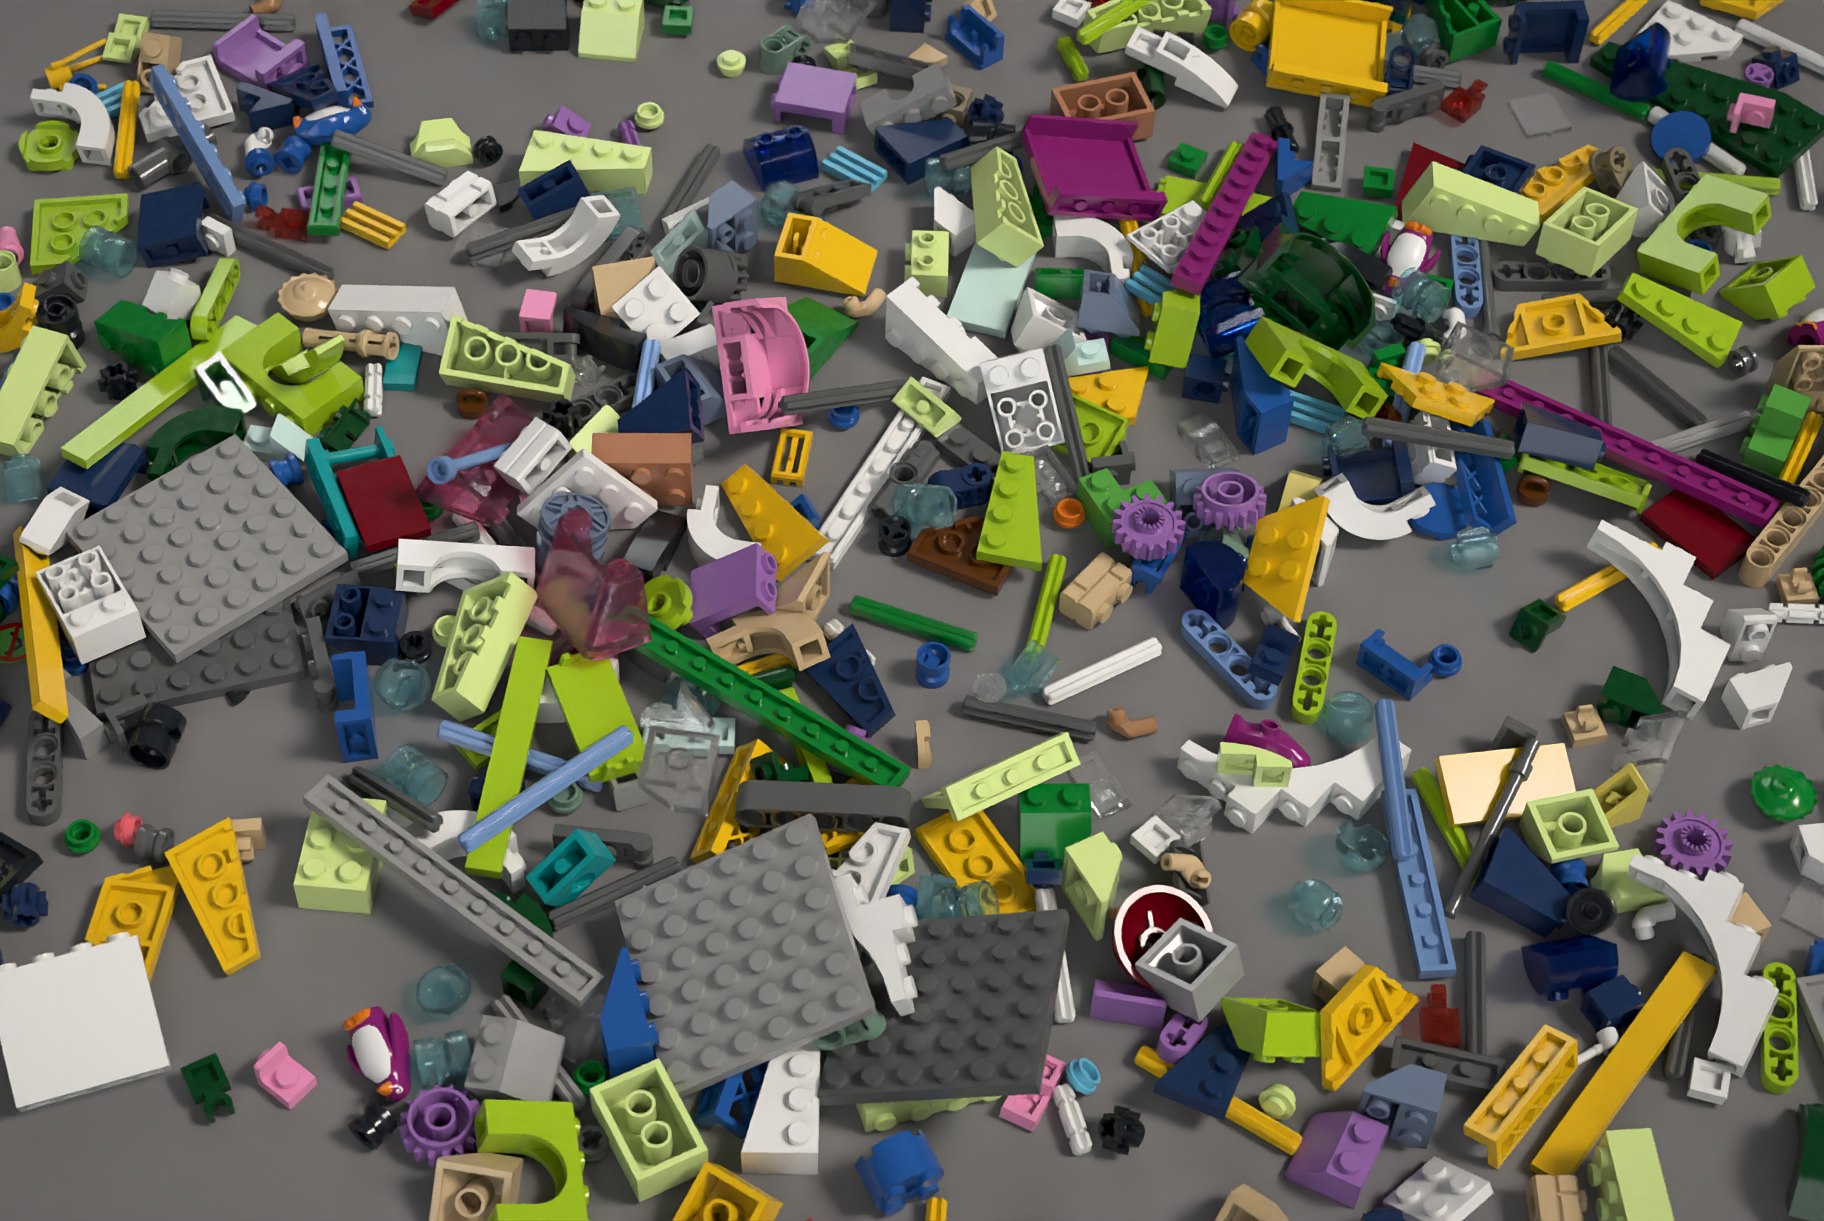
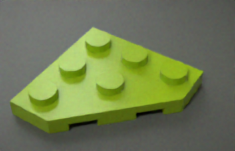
(64, 221)

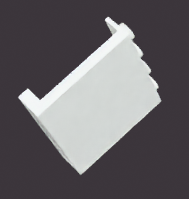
(79, 1022)

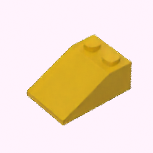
(726, 1197)

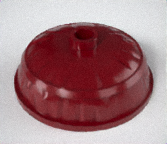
(1147, 917)

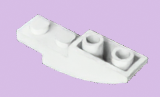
(1189, 65)

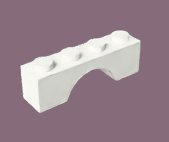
(427, 563)

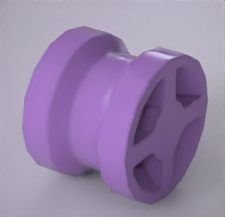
(1758, 74)

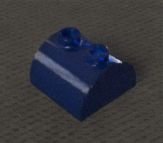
(1642, 65)
(782, 156)
(1214, 579)
(1570, 965)

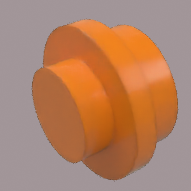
(1069, 513)

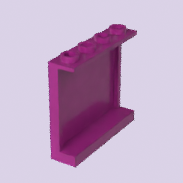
(1089, 168)

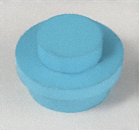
(1082, 1075)

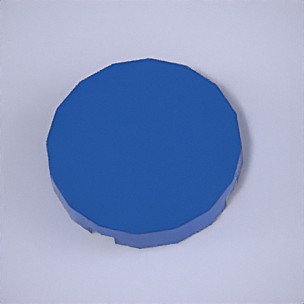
(1681, 131)
(1445, 517)

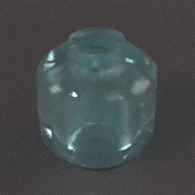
(1419, 33)
(777, 202)
(1346, 437)
(1475, 549)
(1315, 904)

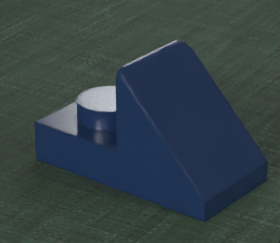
(265, 107)
(1273, 654)

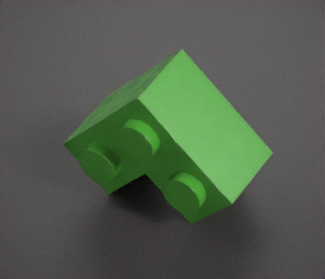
(1774, 430)
(1102, 495)

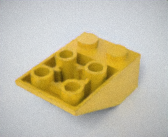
(822, 257)

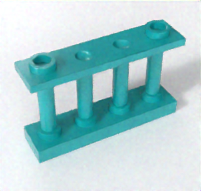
(327, 487)

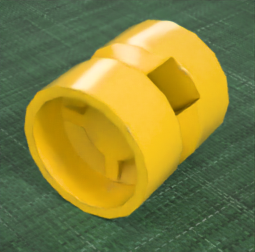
(1252, 25)

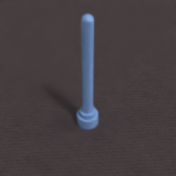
(444, 469)

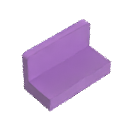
(1127, 1004)

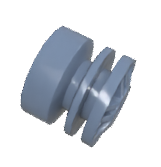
(556, 507)

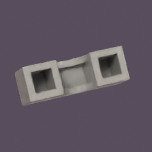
(928, 98)

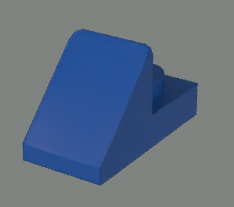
(1289, 173)

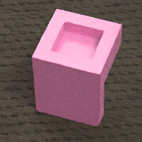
(537, 311)

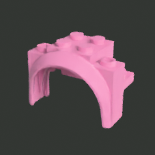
(761, 363)

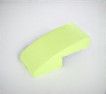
(126, 40)
(837, 57)
(1265, 766)

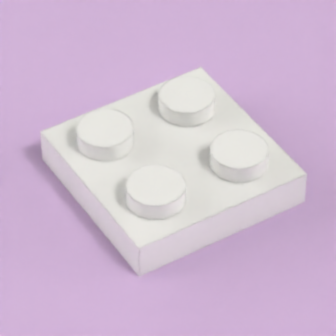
(656, 307)
(1439, 1193)

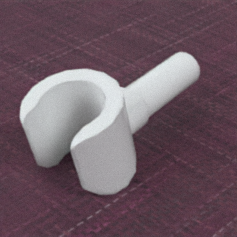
(1273, 616)
(1607, 1041)

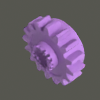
(1229, 500)
(1148, 528)
(1692, 844)
(436, 1107)

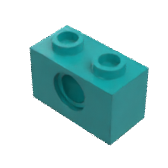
(570, 868)

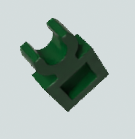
(208, 1085)

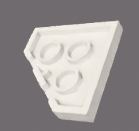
(1694, 34)
(203, 88)
(594, 478)

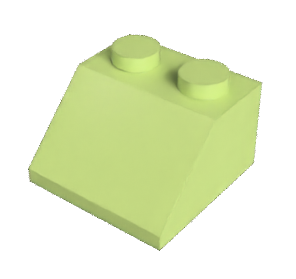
(611, 29)
(1567, 827)
(1092, 880)

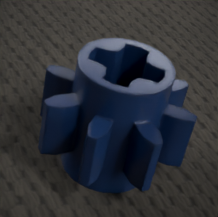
(986, 109)
(24, 905)

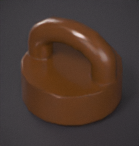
(472, 403)
(1533, 490)

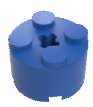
(900, 1171)

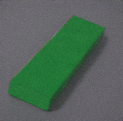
(329, 191)

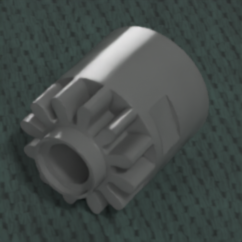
(710, 275)

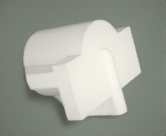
(1741, 244)

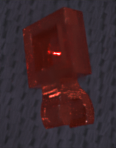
(1464, 103)
(289, 224)
(1437, 1022)

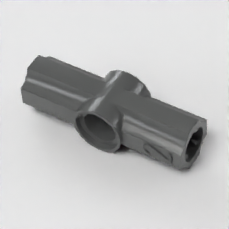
(166, 157)
(913, 467)

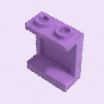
(256, 55)
(816, 94)
(732, 587)

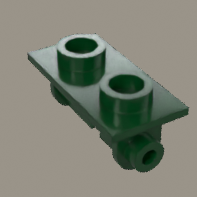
(347, 421)

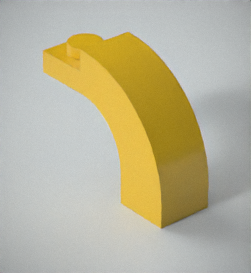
(18, 318)

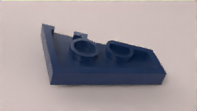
(307, 88)
(853, 682)

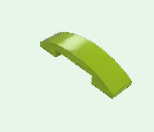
(309, 364)

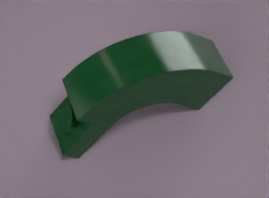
(191, 434)
(517, 980)
(1806, 1187)

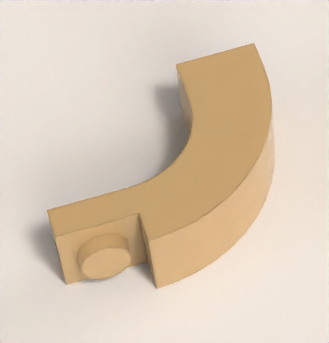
(780, 632)

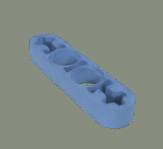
(1465, 270)
(1224, 661)

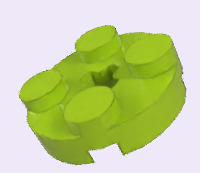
(35, 146)
(676, 599)

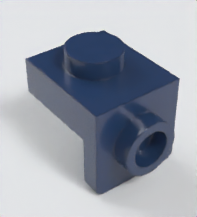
(1782, 63)

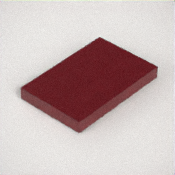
(383, 503)
(1699, 531)

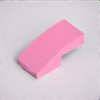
(1029, 1109)

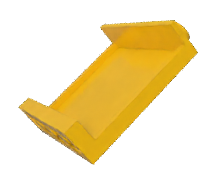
(1329, 48)

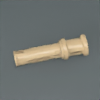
(364, 343)

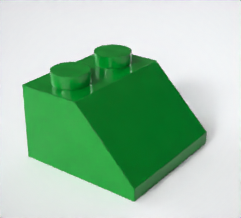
(1053, 818)

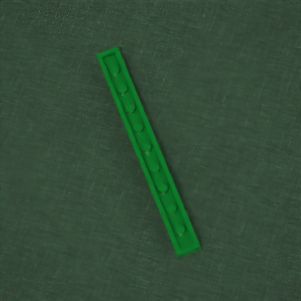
(772, 708)

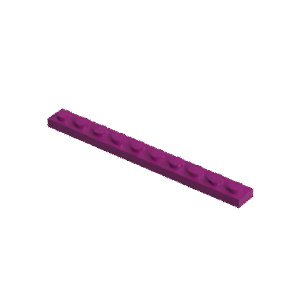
(1224, 214)
(1650, 459)

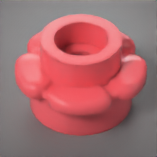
(126, 829)

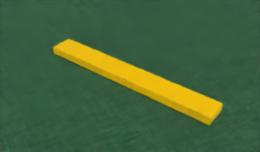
(40, 636)
(1624, 1067)

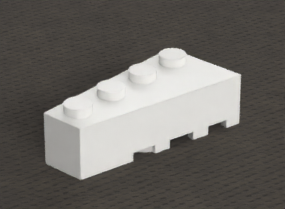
(414, 312)
(935, 340)
(786, 1117)

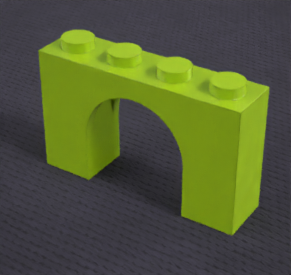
(1707, 204)
(1290, 355)
(306, 405)
(548, 1135)

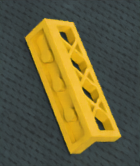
(721, 820)
(1523, 1093)

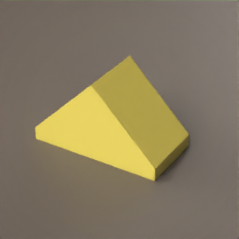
(1299, 485)
(1623, 796)

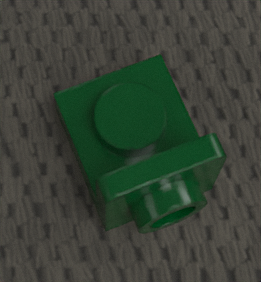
(1535, 623)
(768, 768)

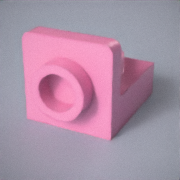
(1751, 110)
(283, 1076)

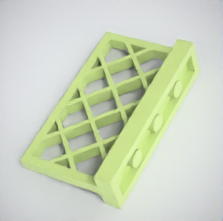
(1005, 777)

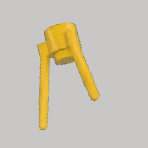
(60, 71)

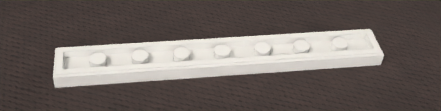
(851, 509)

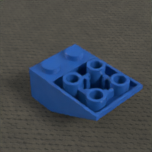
(1259, 402)
(624, 1028)

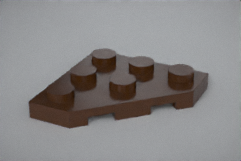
(953, 554)

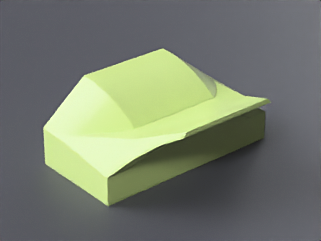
(442, 144)
(1614, 879)

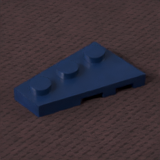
(1206, 1074)

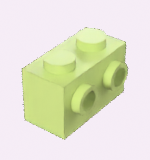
(928, 261)

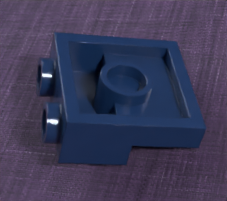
(1499, 169)
(1270, 214)

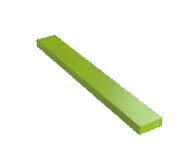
(150, 398)
(511, 748)

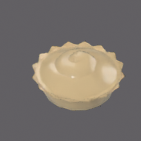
(307, 296)

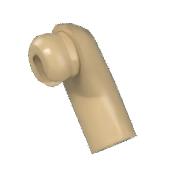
(856, 308)
(1188, 867)

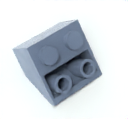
(732, 219)
(1107, 306)
(706, 375)
(1182, 491)
(1405, 1102)

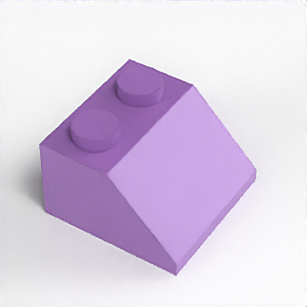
(1338, 1155)

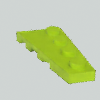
(1682, 318)
(1012, 518)

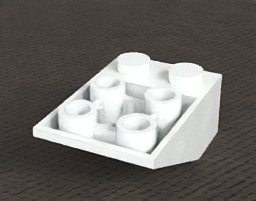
(1169, 236)
(1022, 401)
(91, 604)

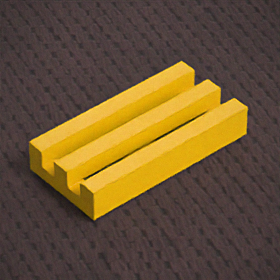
(375, 222)
(788, 476)

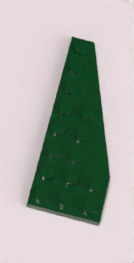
(1710, 94)

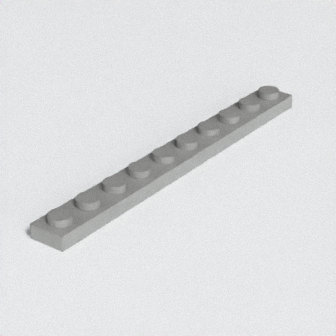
(454, 891)

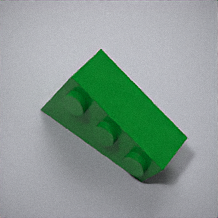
(1464, 26)
(1344, 220)
(142, 337)

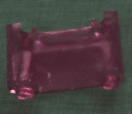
(480, 490)
(592, 604)

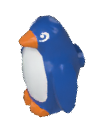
(321, 125)

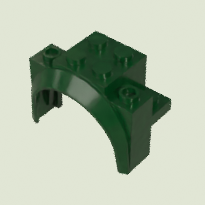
(1308, 282)

